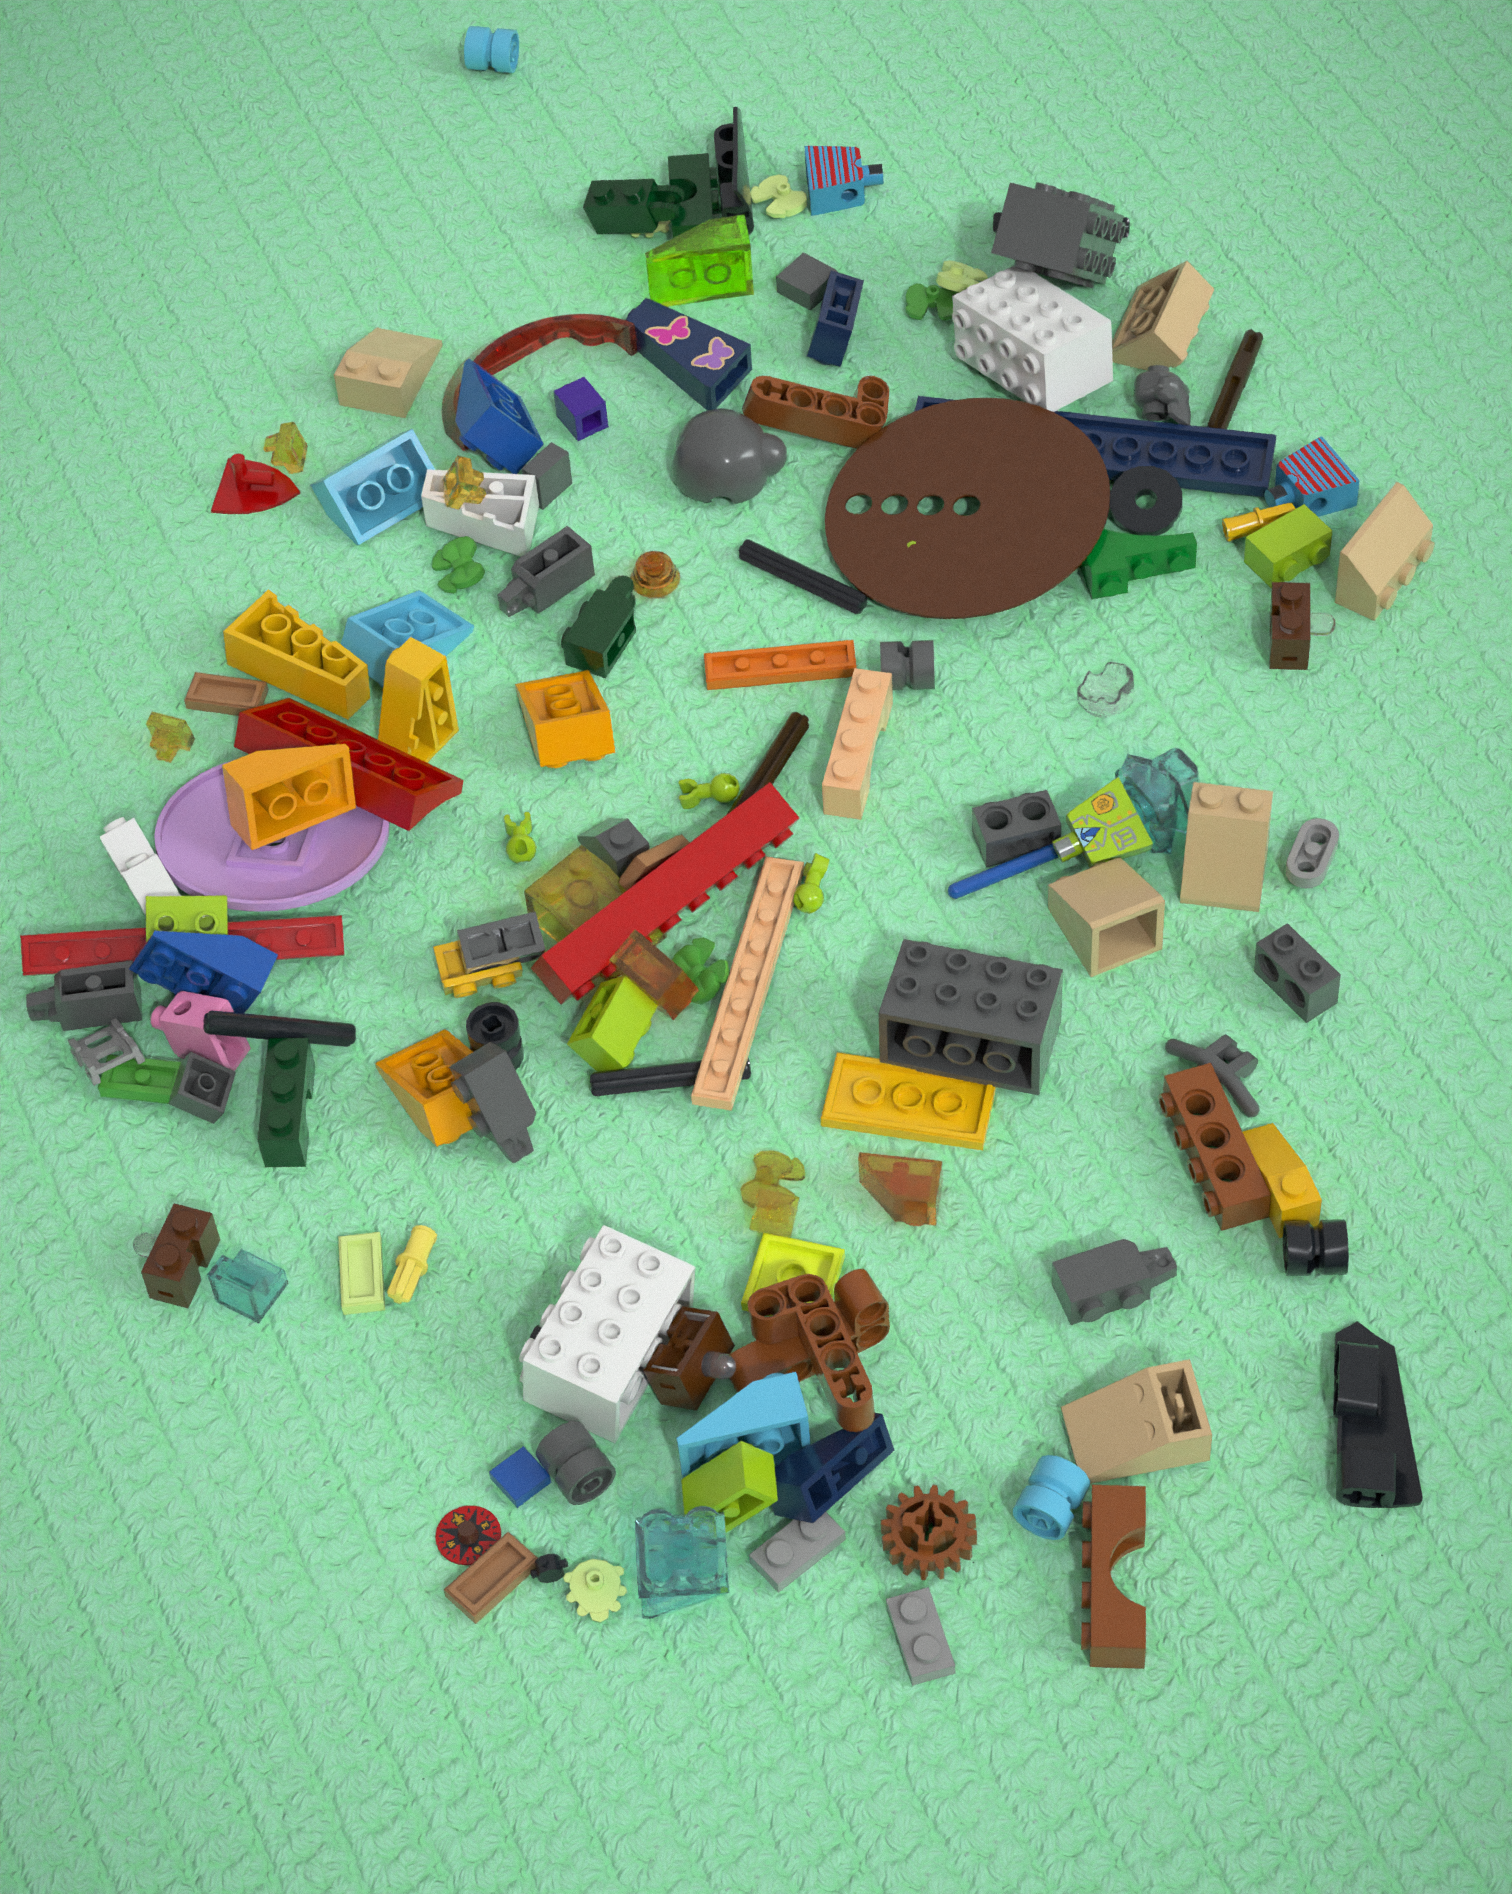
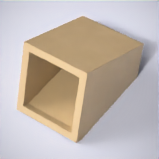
(1226, 846)
(1108, 915)

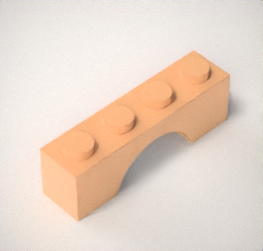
(851, 757)

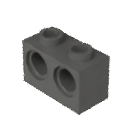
(1015, 826)
(500, 943)
(1297, 973)

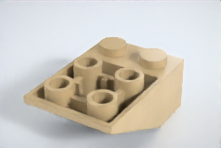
(1140, 1424)

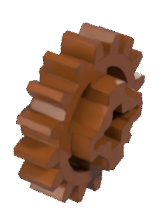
(950, 1536)

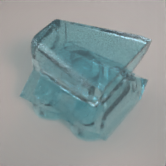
(1160, 793)
(680, 1559)

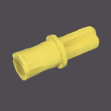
(411, 1264)

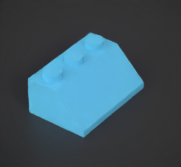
(376, 487)

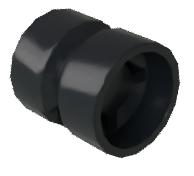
(496, 1024)
(1315, 1247)

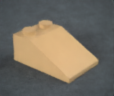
(385, 371)

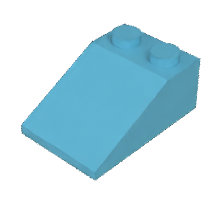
(388, 626)
(764, 1414)

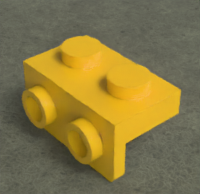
(462, 985)

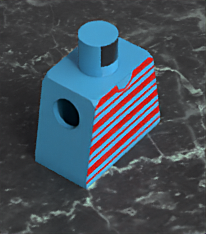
(838, 178)
(1314, 478)

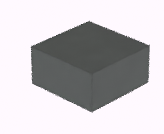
(804, 281)
(551, 473)
(202, 1087)

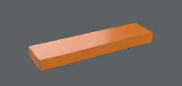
(779, 664)

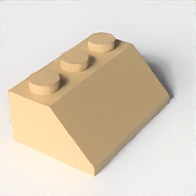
(1162, 319)
(1383, 554)

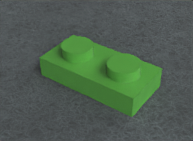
(143, 1082)

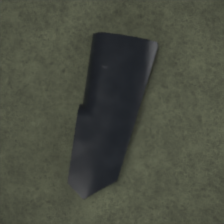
(733, 170)
(1373, 1427)

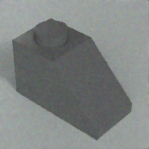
(615, 843)

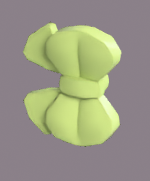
(785, 202)
(959, 276)

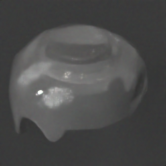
(1107, 692)

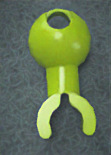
(722, 788)
(520, 845)
(809, 896)

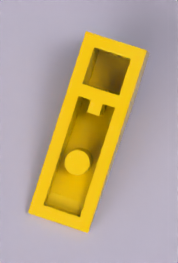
(1286, 1177)

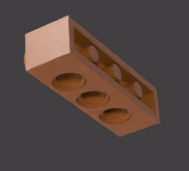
(1200, 1092)

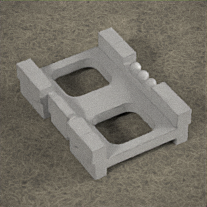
(90, 1056)

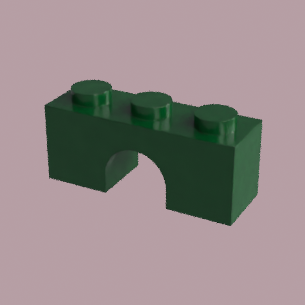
(696, 180)
(286, 1086)

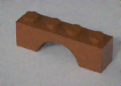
(1116, 1623)

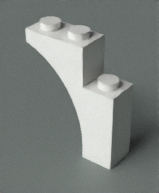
(136, 861)

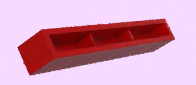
(666, 892)

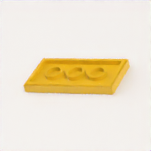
(906, 1103)

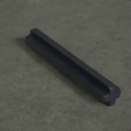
(803, 576)
(278, 1027)
(649, 1078)

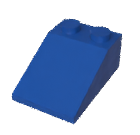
(495, 420)

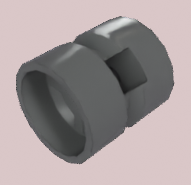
(909, 664)
(575, 1463)

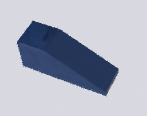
(835, 319)
(828, 1469)

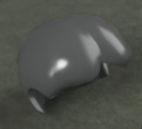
(725, 456)

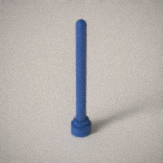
(1002, 871)

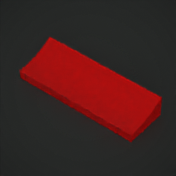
(383, 777)

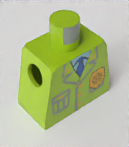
(1104, 828)

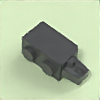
(548, 573)
(89, 997)
(495, 1099)
(1109, 1279)

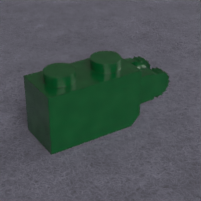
(630, 205)
(601, 629)

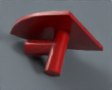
(251, 487)

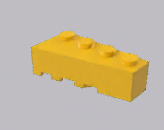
(296, 657)

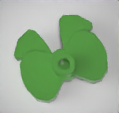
(921, 297)
(458, 555)
(692, 960)

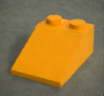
(566, 719)
(287, 791)
(423, 1086)

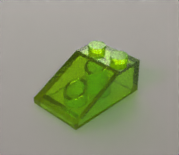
(702, 264)

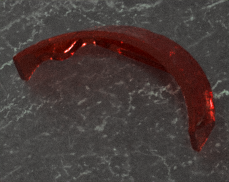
(526, 339)

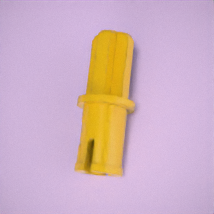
(1246, 524)

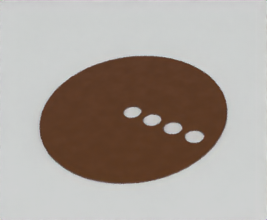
(1036, 519)

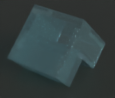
(247, 1284)

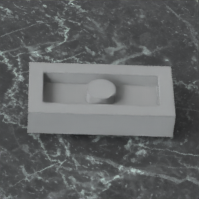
(796, 1550)
(920, 1636)

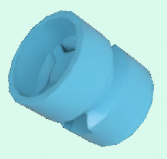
(491, 49)
(1052, 1492)

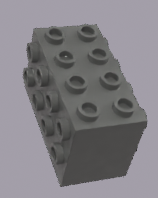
(1059, 233)
(971, 1016)

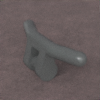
(1229, 1075)

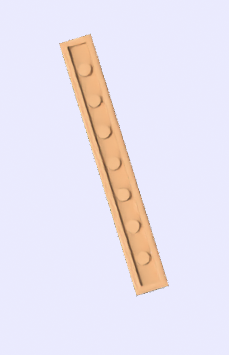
(747, 984)

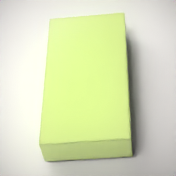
(361, 1273)

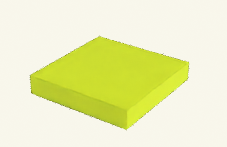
(786, 1258)

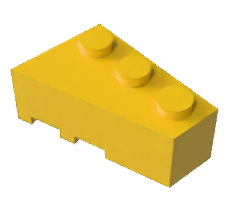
(417, 701)

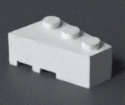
(500, 521)

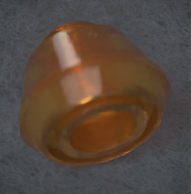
(655, 575)

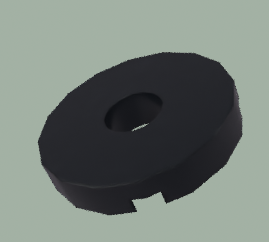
(1140, 482)

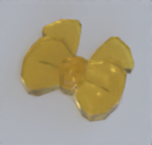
(770, 1168)

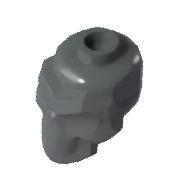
(1162, 395)

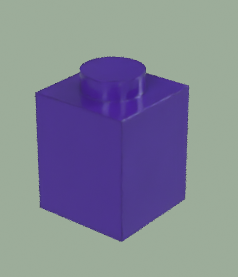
(580, 408)

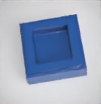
(520, 1477)

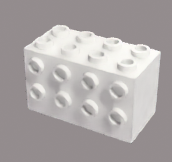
(1033, 338)
(605, 1332)

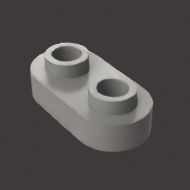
(1311, 856)

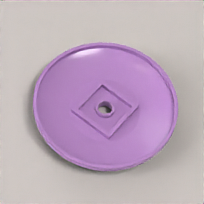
(307, 867)

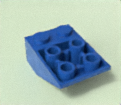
(206, 965)

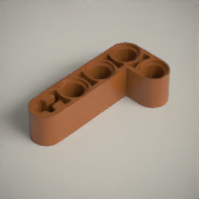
(818, 411)
(862, 1312)
(808, 1321)

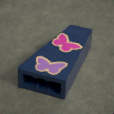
(691, 353)

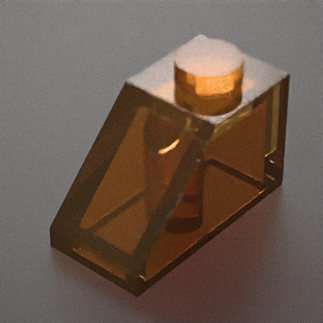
(654, 974)
(903, 1186)

